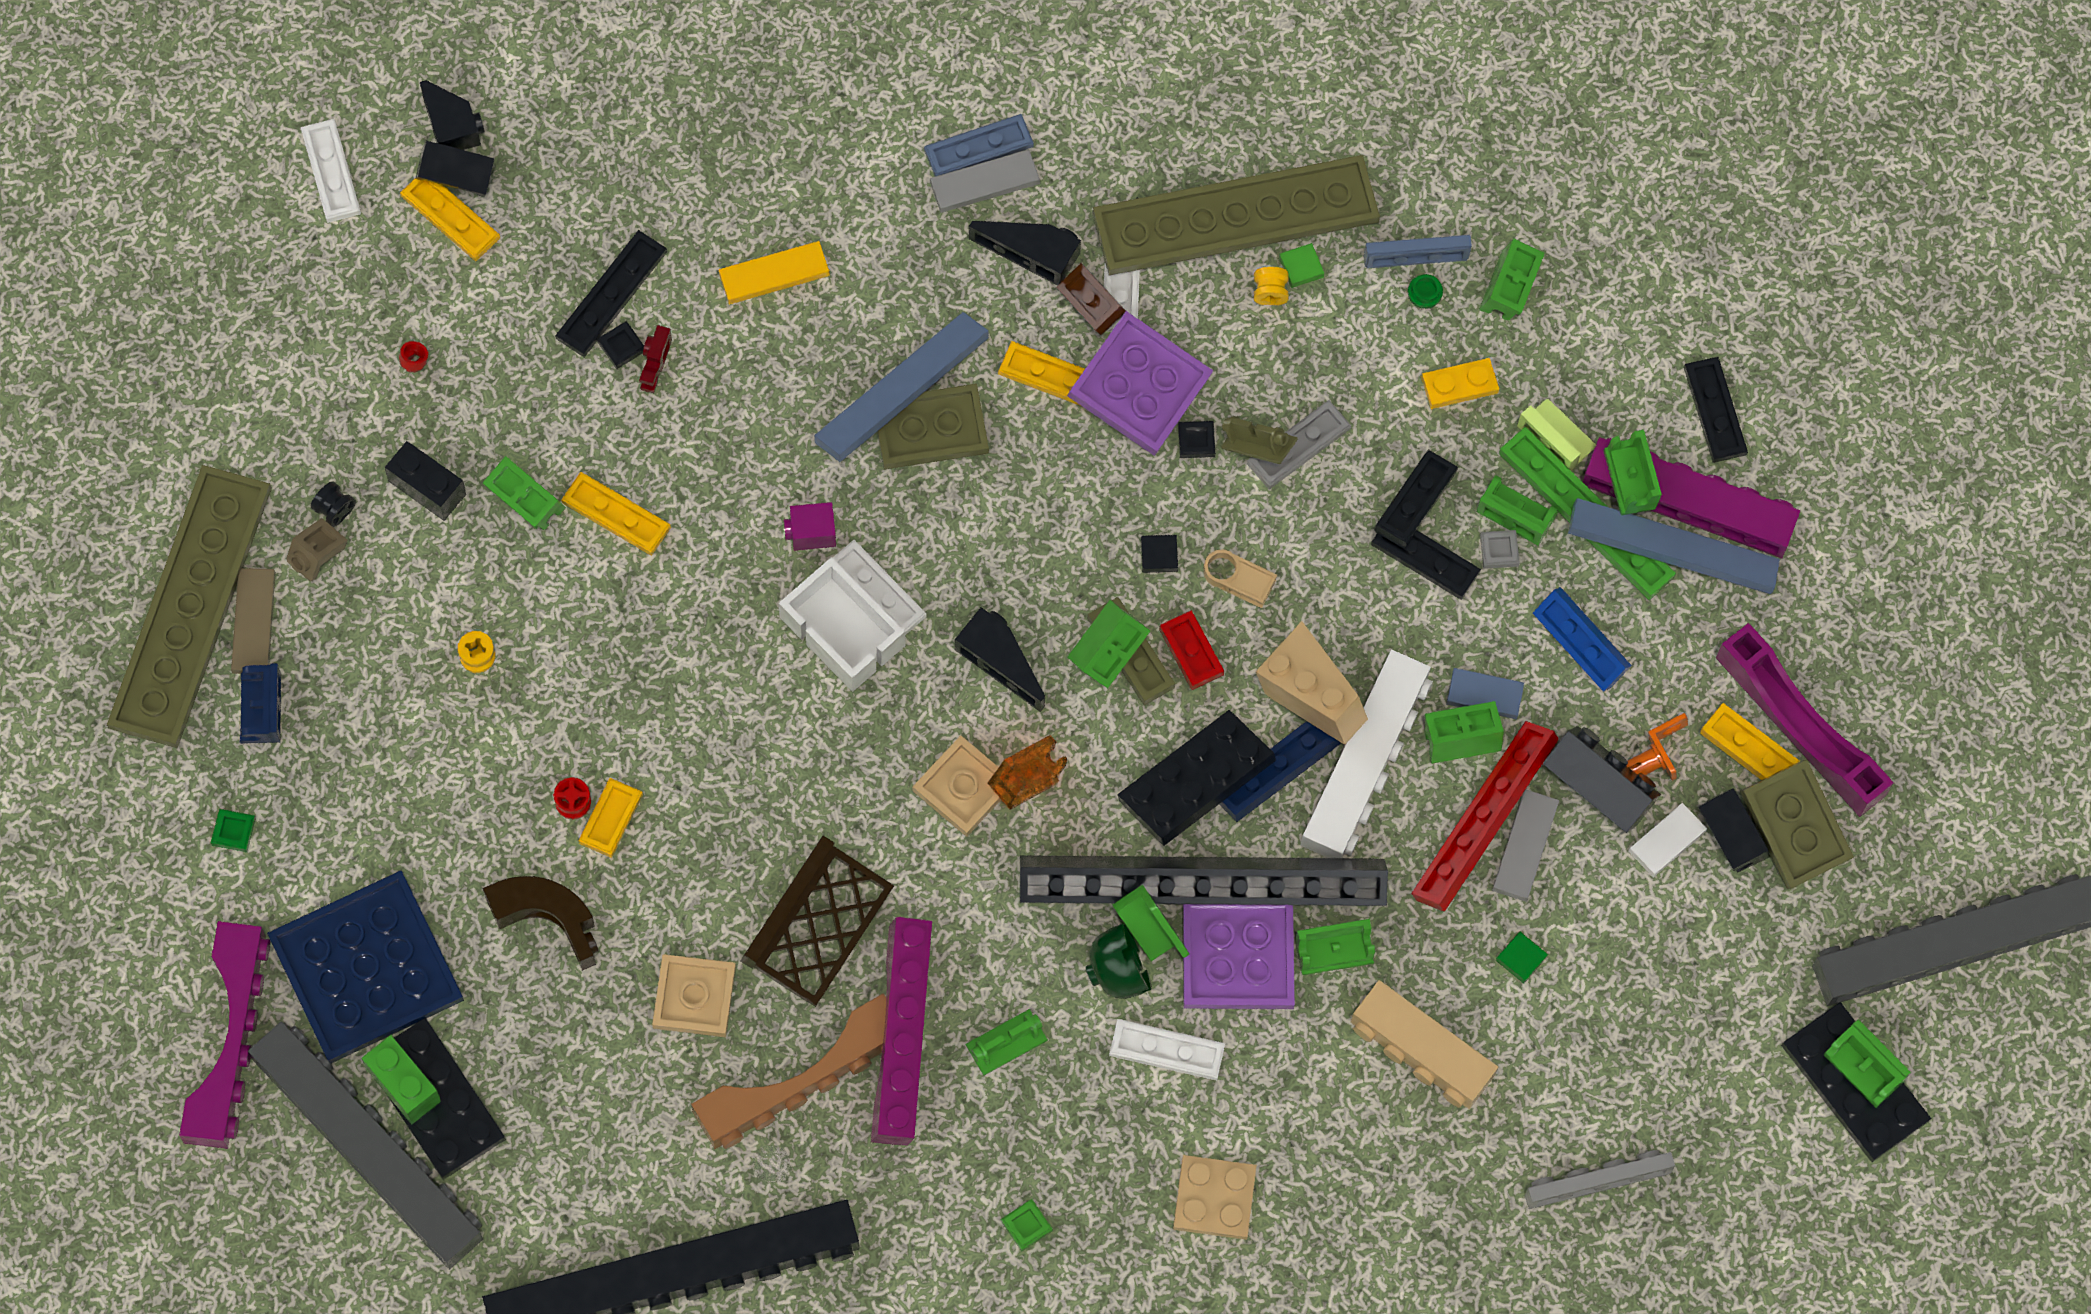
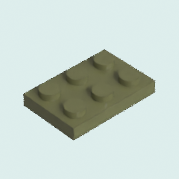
(935, 428)
(1797, 824)

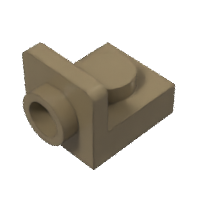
(314, 548)

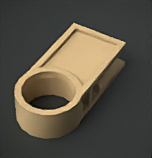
(1248, 582)

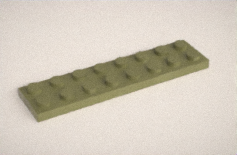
(1235, 215)
(189, 606)

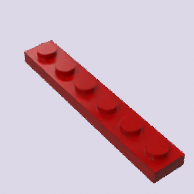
(1485, 816)

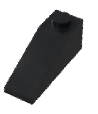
(1035, 247)
(994, 649)

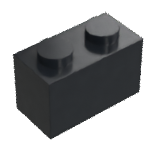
(425, 480)

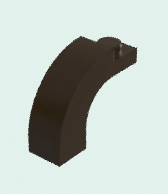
(545, 899)

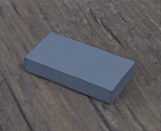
(1476, 688)

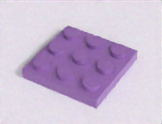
(1140, 383)
(1238, 956)

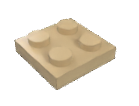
(959, 786)
(694, 995)
(1214, 1197)

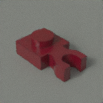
(656, 351)

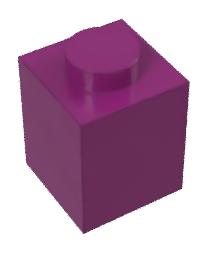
(811, 526)

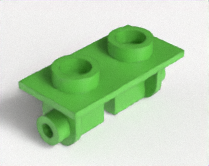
(1007, 1042)

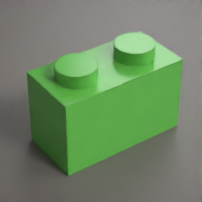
(401, 1079)

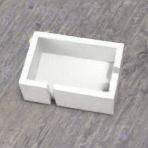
(842, 624)

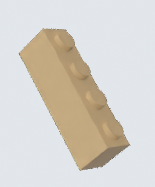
(1423, 1045)

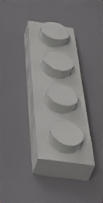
(1613, 1175)

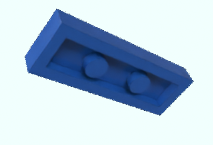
(1582, 639)

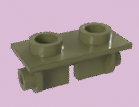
(1257, 441)

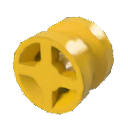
(1271, 286)
(476, 660)

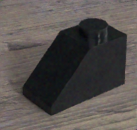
(451, 117)

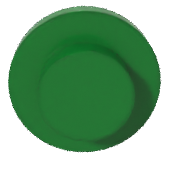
(1425, 291)

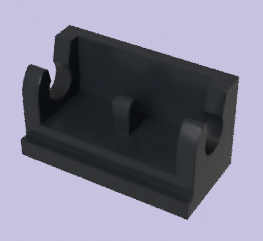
(454, 168)
(1734, 831)

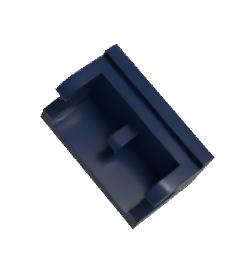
(260, 704)

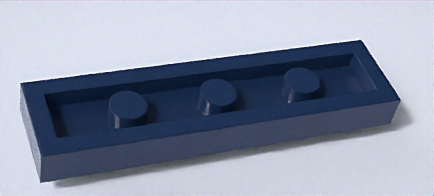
(1293, 757)

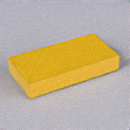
(610, 817)

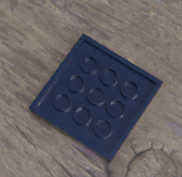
(365, 967)

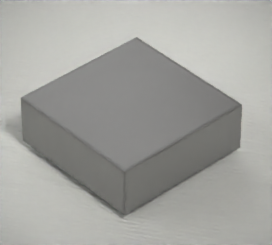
(1499, 549)

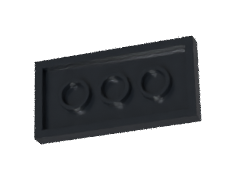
(1196, 777)
(459, 1125)
(1872, 1128)

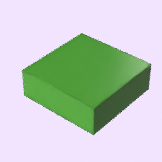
(1301, 265)
(1026, 1225)

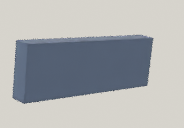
(979, 145)
(1417, 251)

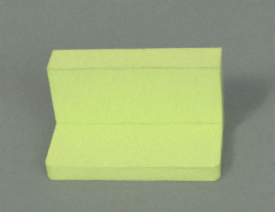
(1557, 433)

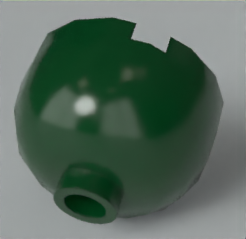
(1117, 964)

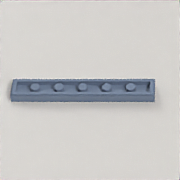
(901, 386)
(1674, 546)

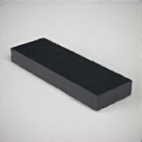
(1715, 409)
(1416, 499)
(1432, 562)

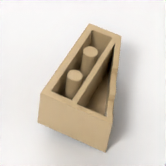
(1312, 686)

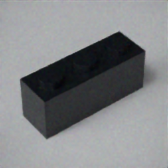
(1602, 778)

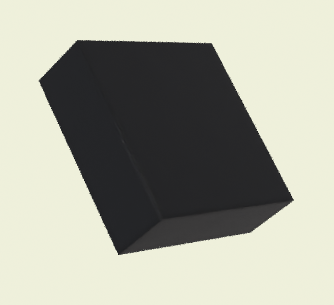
(621, 345)
(1196, 439)
(1159, 553)

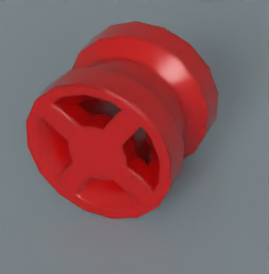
(571, 790)

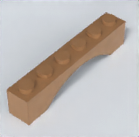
(735, 1110)

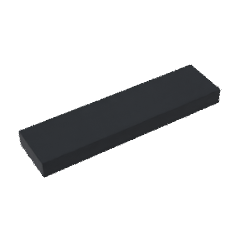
(611, 293)

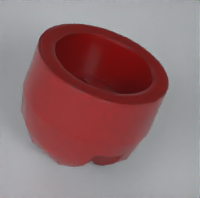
(408, 352)

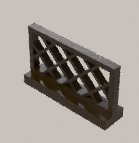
(790, 905)

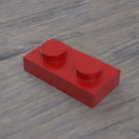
(1191, 650)

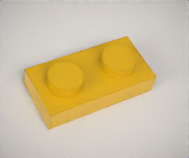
(1460, 383)

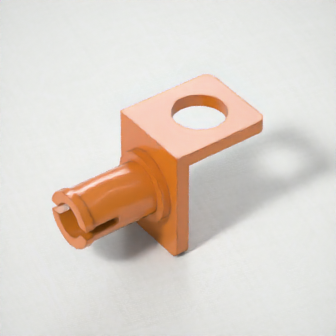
(1656, 756)

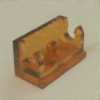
(1027, 773)

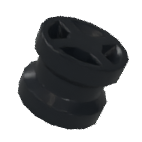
(333, 503)

